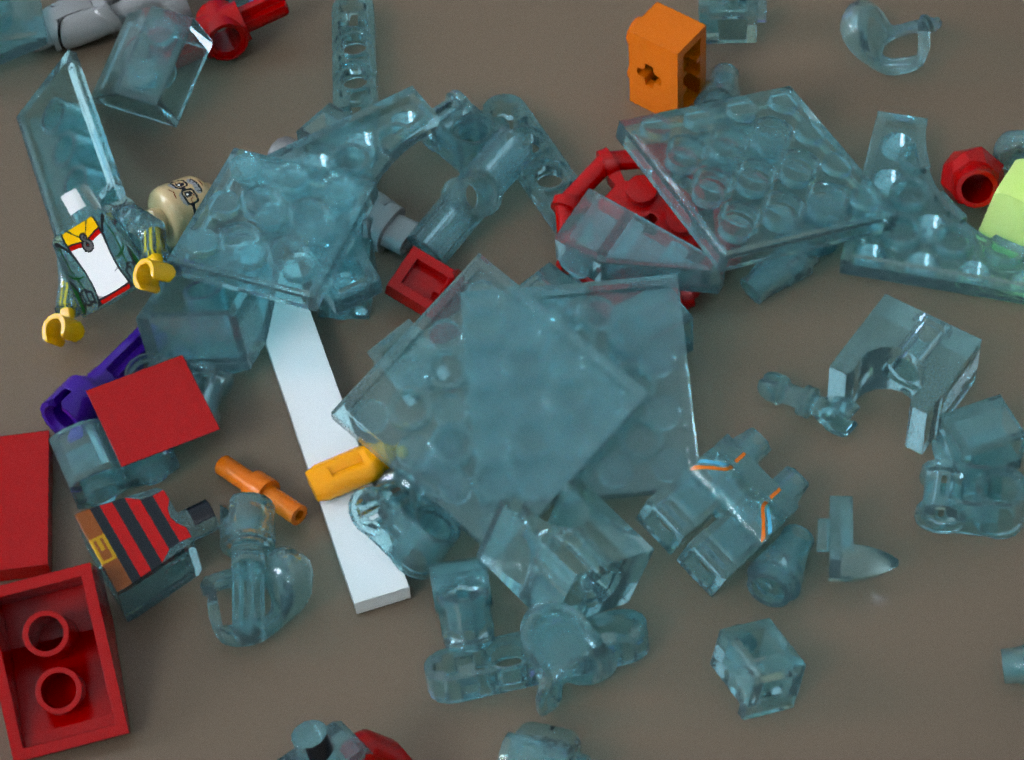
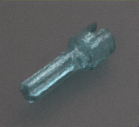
(247, 538)

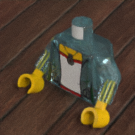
(103, 260)

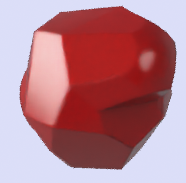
(972, 176)

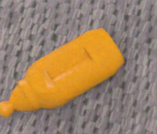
(344, 473)

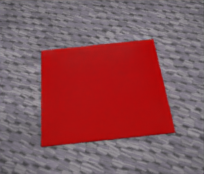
(152, 410)

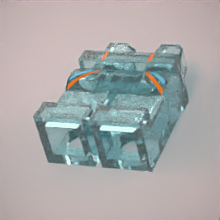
(741, 498)

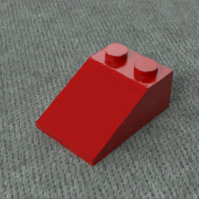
(59, 663)

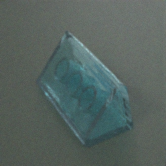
(67, 142)

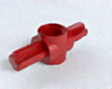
(239, 23)

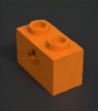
(666, 59)

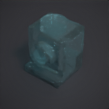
(731, 20)
(758, 667)

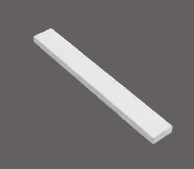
(310, 398)

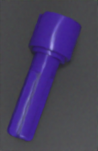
(70, 401)

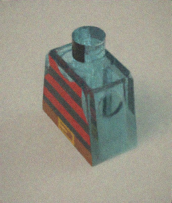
(145, 546)

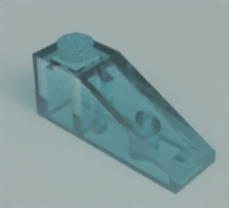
(615, 243)

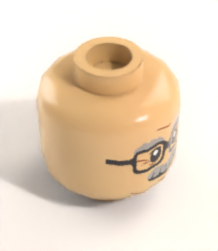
(176, 204)

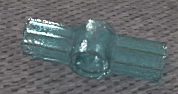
(490, 175)

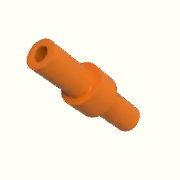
(263, 484)

